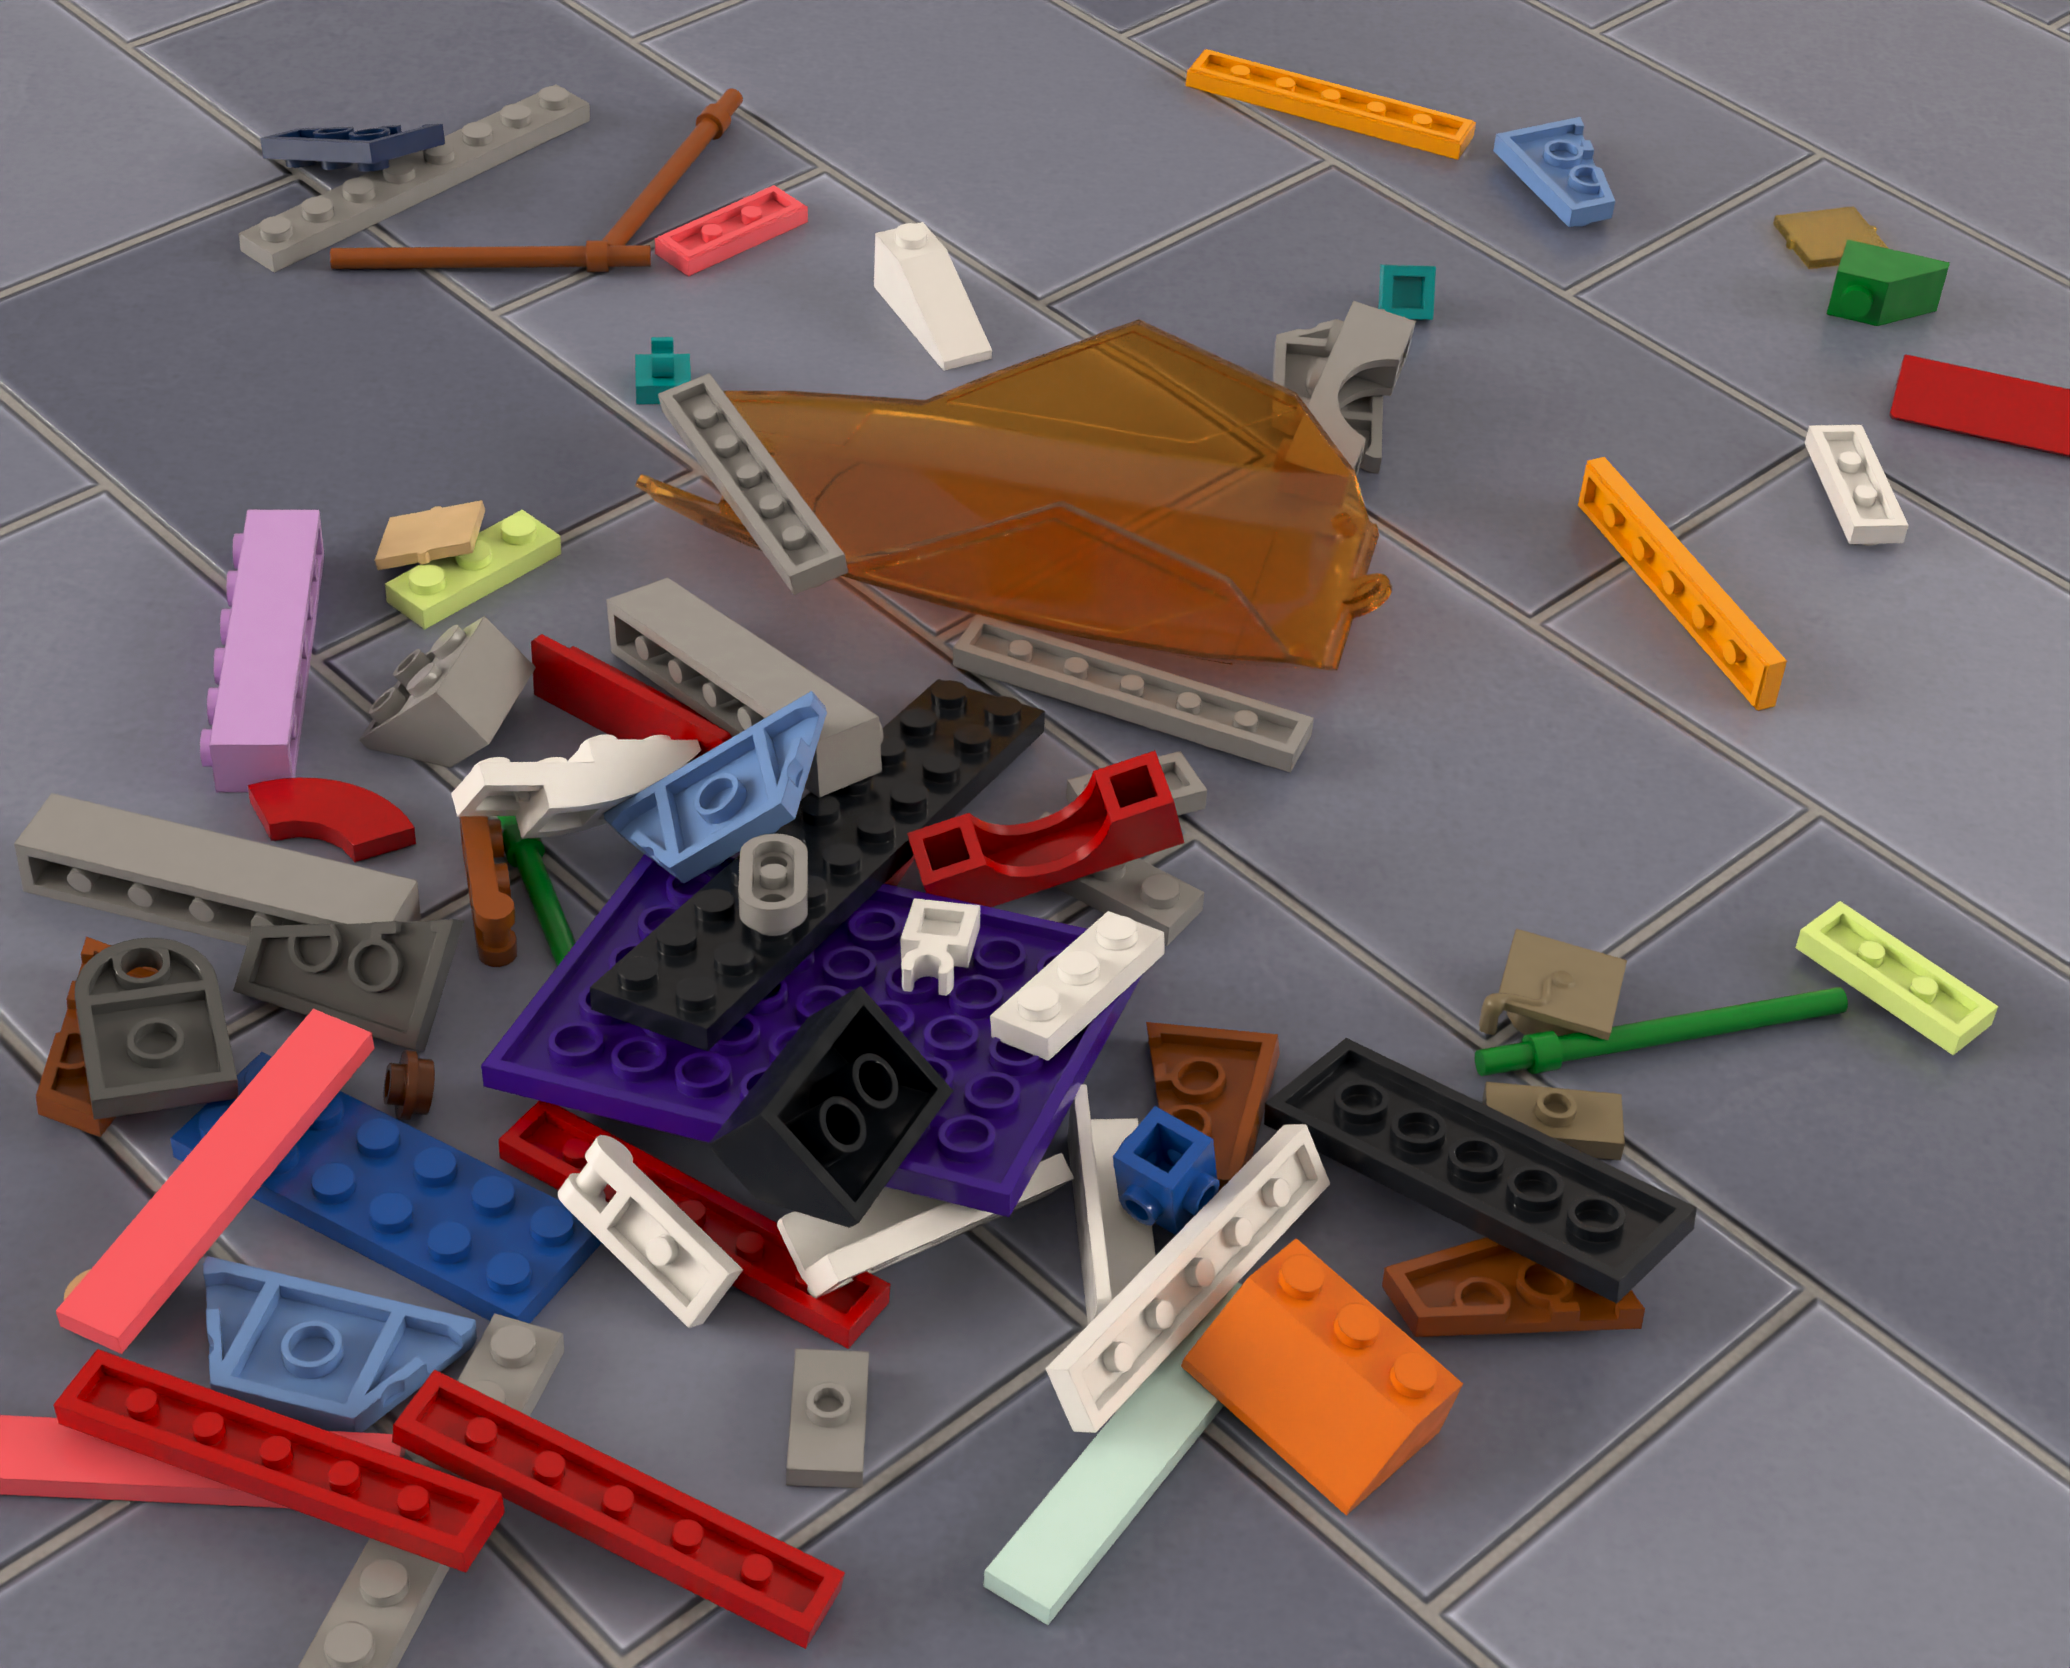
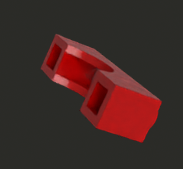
(1113, 821)

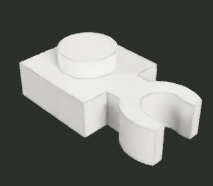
(937, 940)

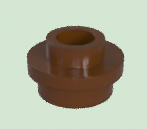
(409, 1085)

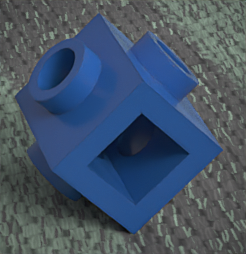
(1165, 1171)

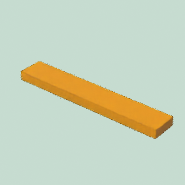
(1331, 104)
(1682, 584)

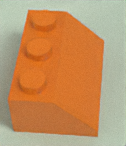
(1322, 1376)

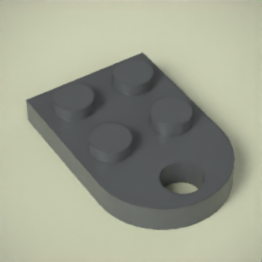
(156, 1036)

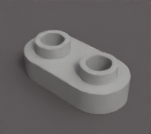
(773, 883)

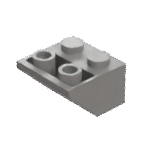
(449, 697)

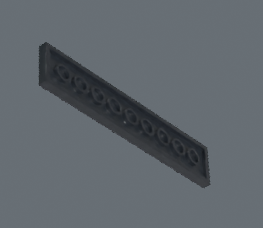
(711, 969)

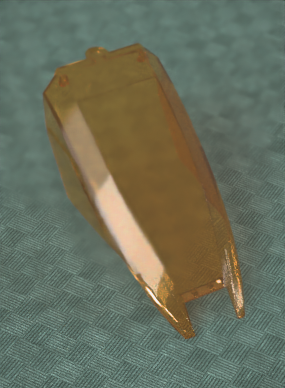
(1089, 497)

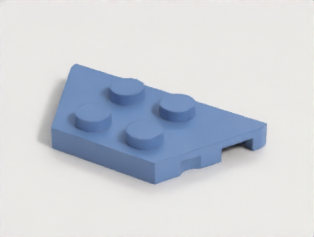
(725, 795)
(321, 1348)

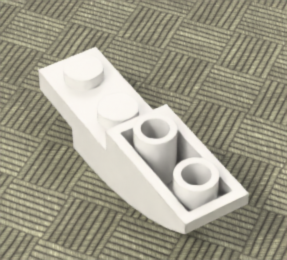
(570, 796)

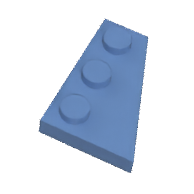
(1559, 169)

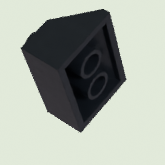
(833, 1114)

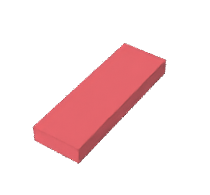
(731, 230)

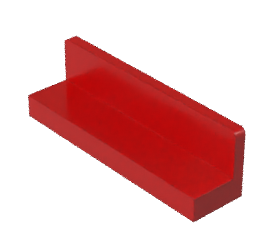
(1983, 405)
(613, 698)

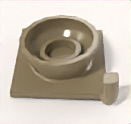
(1555, 988)

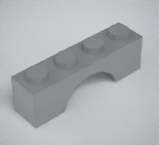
(1363, 362)

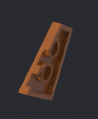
(1497, 1291)

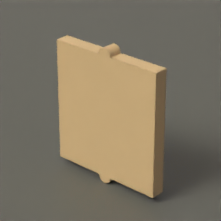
(430, 535)

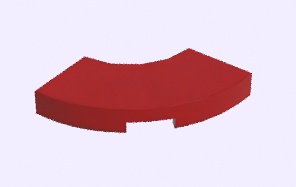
(331, 812)

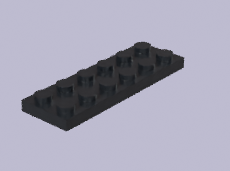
(1484, 1169)

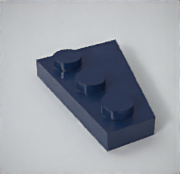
(343, 146)

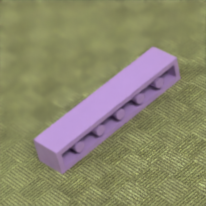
(266, 650)

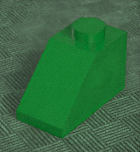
(1885, 284)

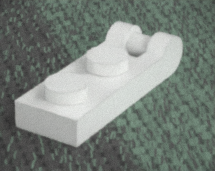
(649, 1232)

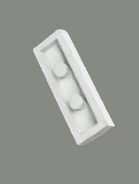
(1856, 484)
(1077, 985)

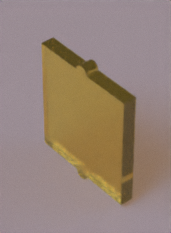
(1822, 234)

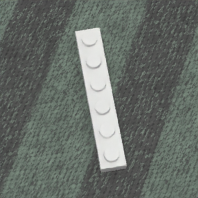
(1187, 1279)

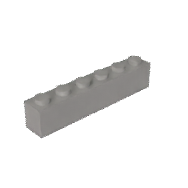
(737, 677)
(196, 875)

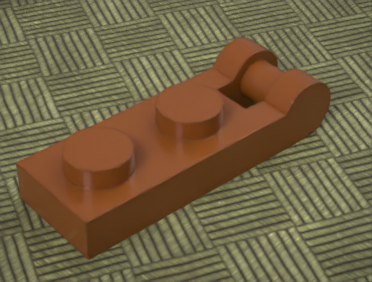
(488, 890)

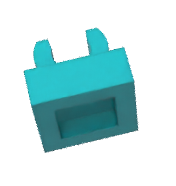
(1407, 290)
(660, 370)

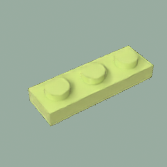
(452, 583)
(1896, 977)

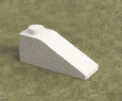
(928, 296)

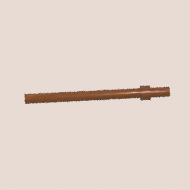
(709, 126)
(595, 256)

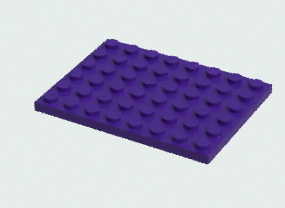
(971, 1153)

